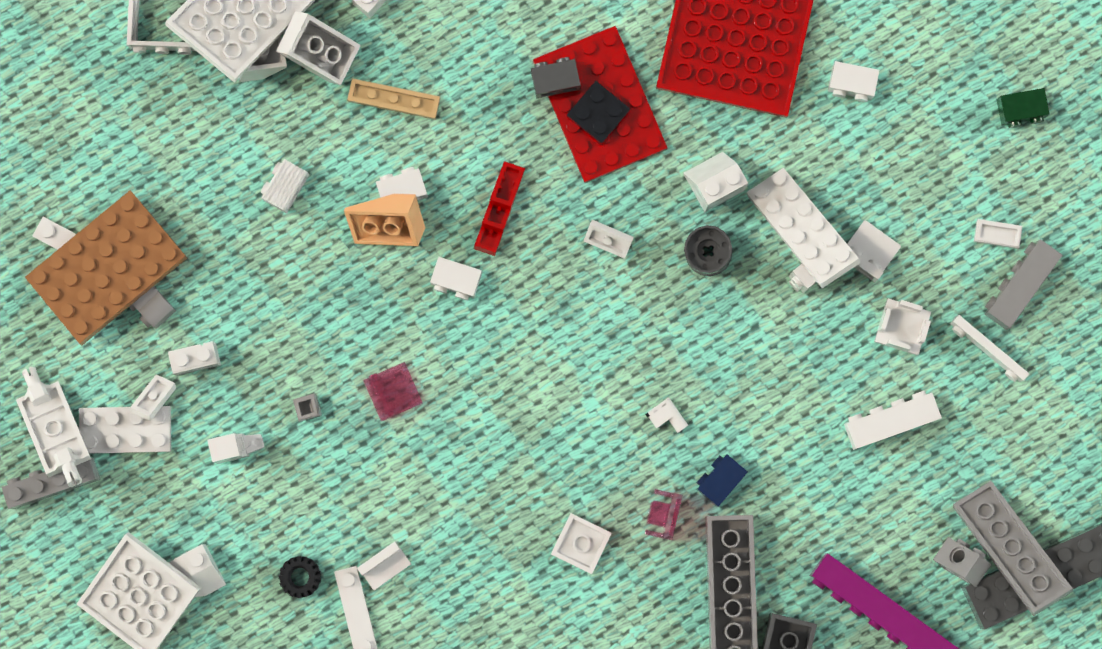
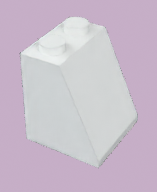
(716, 181)

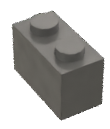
(555, 77)

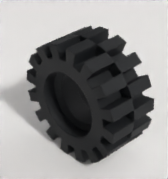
(287, 570)

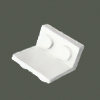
(873, 250)

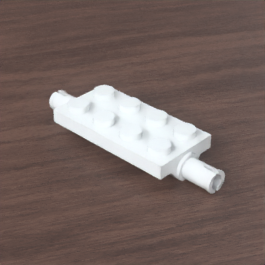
(52, 428)

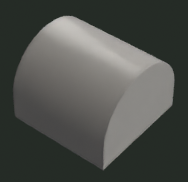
(307, 407)

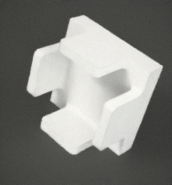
(903, 326)

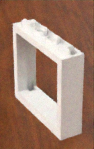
(141, 46)

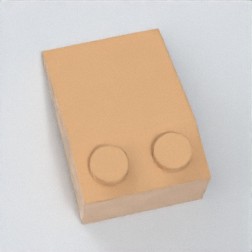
(386, 221)

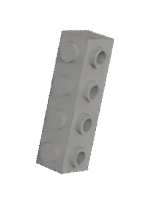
(39, 486)

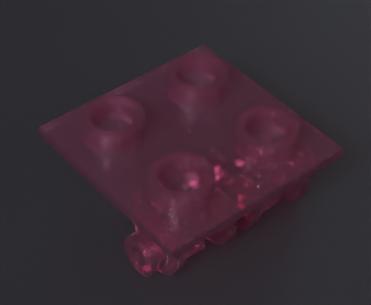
(392, 391)

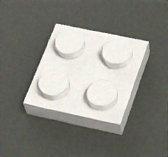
(581, 543)

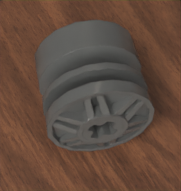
(708, 237)

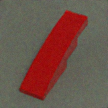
(499, 208)

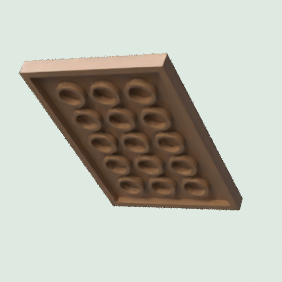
(105, 267)

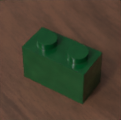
(1023, 107)

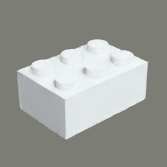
(318, 48)

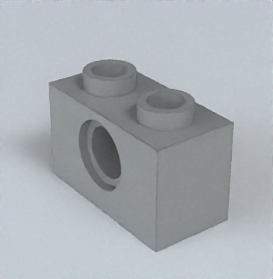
(962, 561)

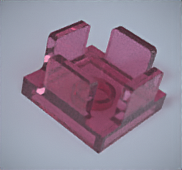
(664, 515)

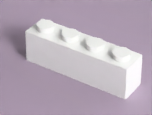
(893, 420)

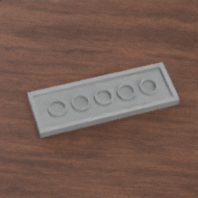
(1012, 548)

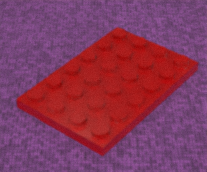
(637, 136)

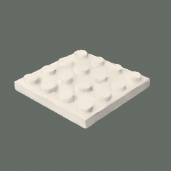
(138, 594)

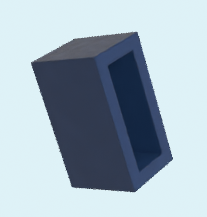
(721, 480)

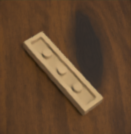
(393, 99)

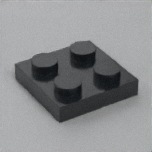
(598, 112)

